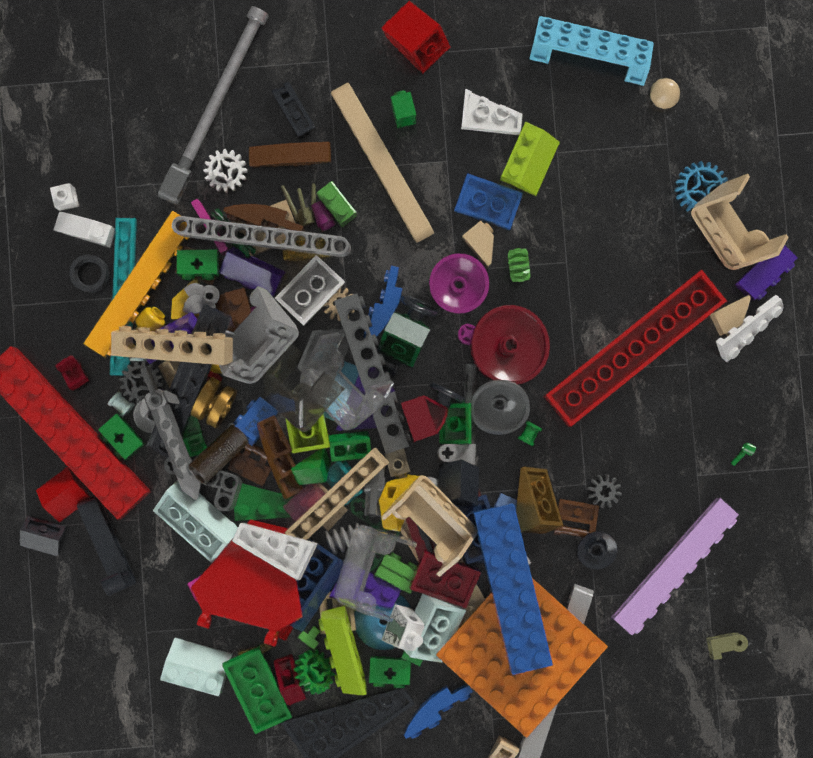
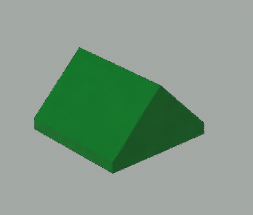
(457, 425)

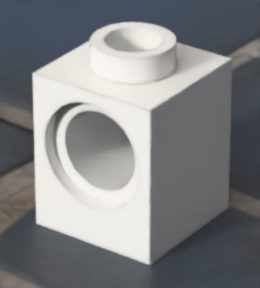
(64, 197)

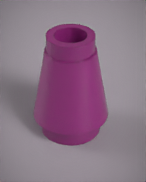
(323, 217)

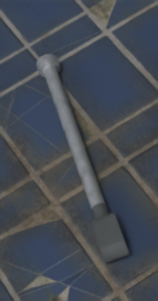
(179, 174)

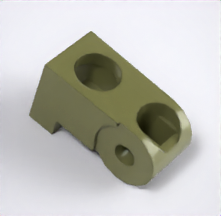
(726, 643)

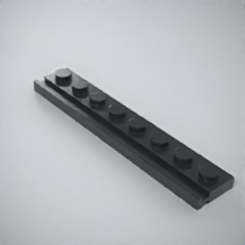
(191, 376)

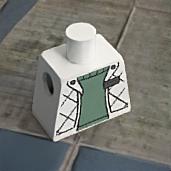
(405, 629)

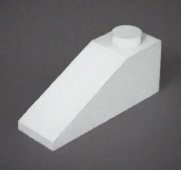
(85, 229)

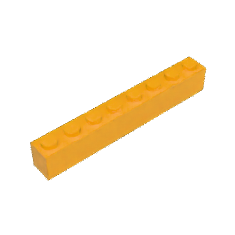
(137, 286)

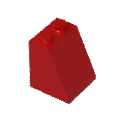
(416, 36)

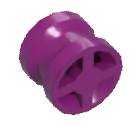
(465, 336)

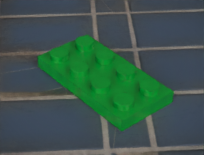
(257, 690)

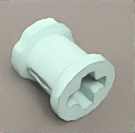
(121, 404)

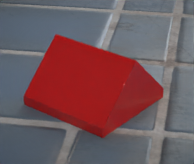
(62, 494)

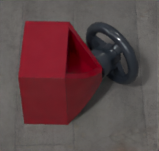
(428, 416)

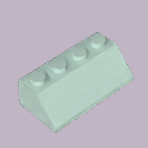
(196, 521)

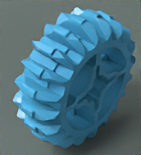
(698, 180)

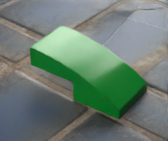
(194, 437)

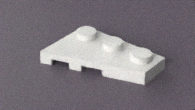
(487, 116)

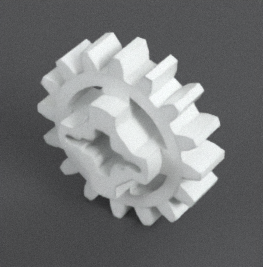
(232, 167)

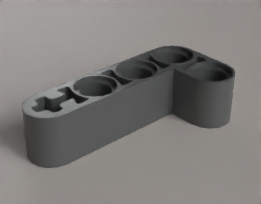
(221, 484)

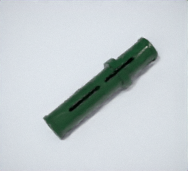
(243, 248)

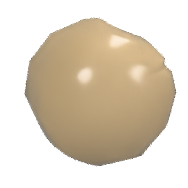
(665, 93)

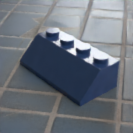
(316, 583)

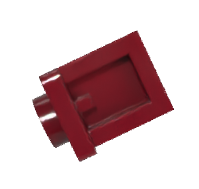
(72, 372)

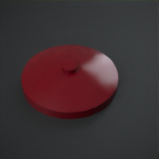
(510, 344)

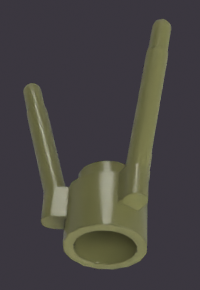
(305, 216)

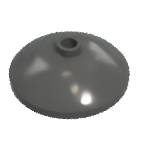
(503, 416)

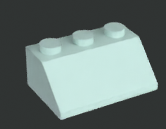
(440, 623)
(195, 667)

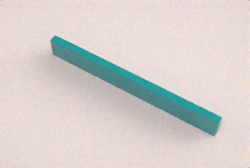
(123, 265)

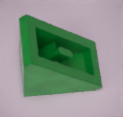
(313, 468)

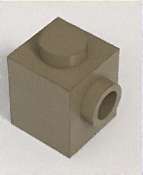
(398, 464)

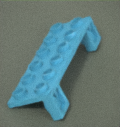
(593, 44)

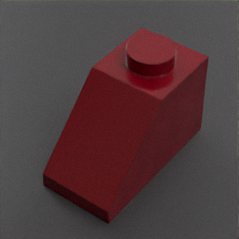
(287, 683)

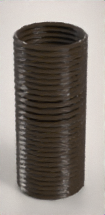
(218, 454)

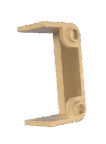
(727, 233)
(437, 518)

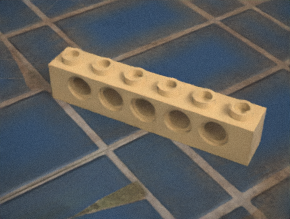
(123, 345)
(338, 495)

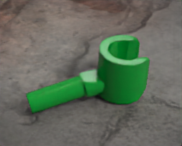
(748, 449)

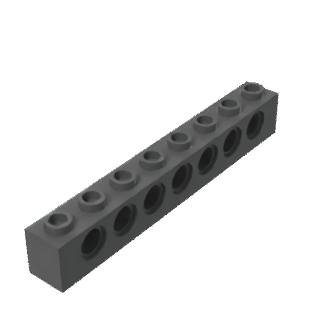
(344, 306)

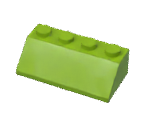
(343, 650)

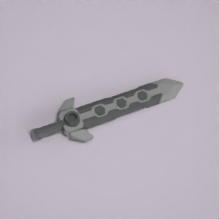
(170, 433)

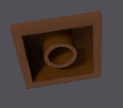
(236, 305)

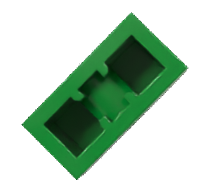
(403, 109)
(188, 258)
(132, 441)
(349, 446)
(379, 678)

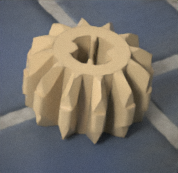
(330, 304)

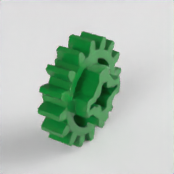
(312, 670)

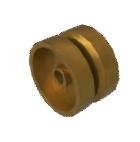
(214, 402)

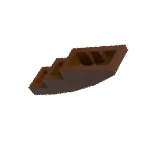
(289, 154)
(278, 456)

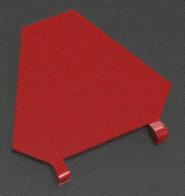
(248, 590)

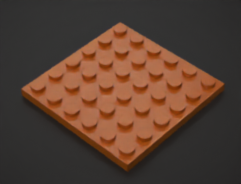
(526, 698)

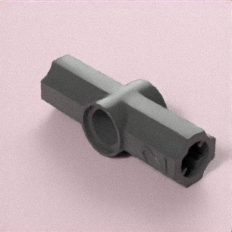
(373, 491)

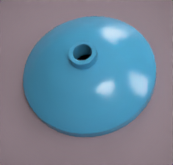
(371, 630)

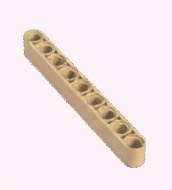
(382, 162)

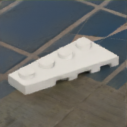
(744, 335)
(278, 549)

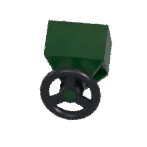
(406, 332)

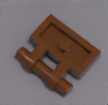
(250, 468)

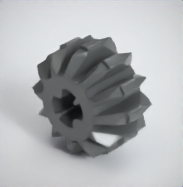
(610, 494)

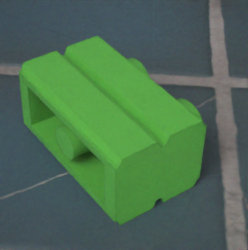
(336, 204)
(396, 571)

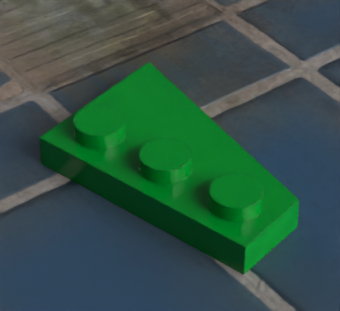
(259, 504)

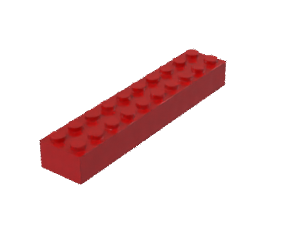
(635, 348)
(69, 435)

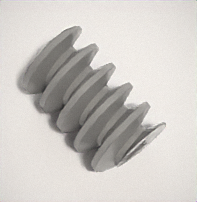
(339, 540)

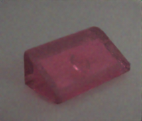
(303, 501)

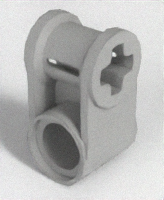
(459, 451)

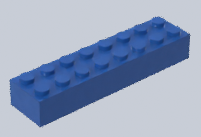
(512, 588)

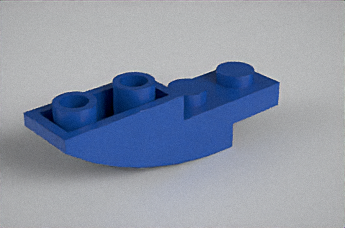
(381, 313)
(428, 713)

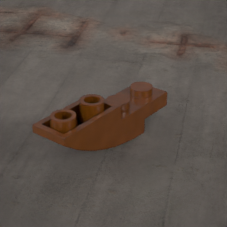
(259, 214)

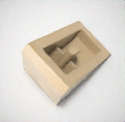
(504, 749)

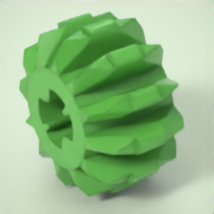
(519, 265)

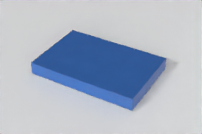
(488, 201)

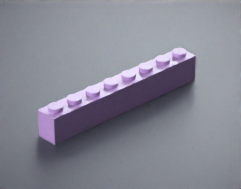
(675, 566)

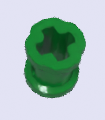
(530, 433)

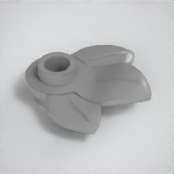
(197, 297)

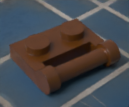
(577, 512)

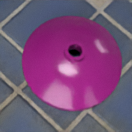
(461, 269)

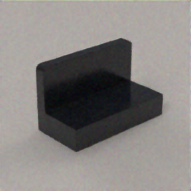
(41, 535)

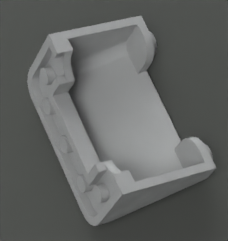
(259, 339)

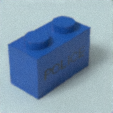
(256, 412)

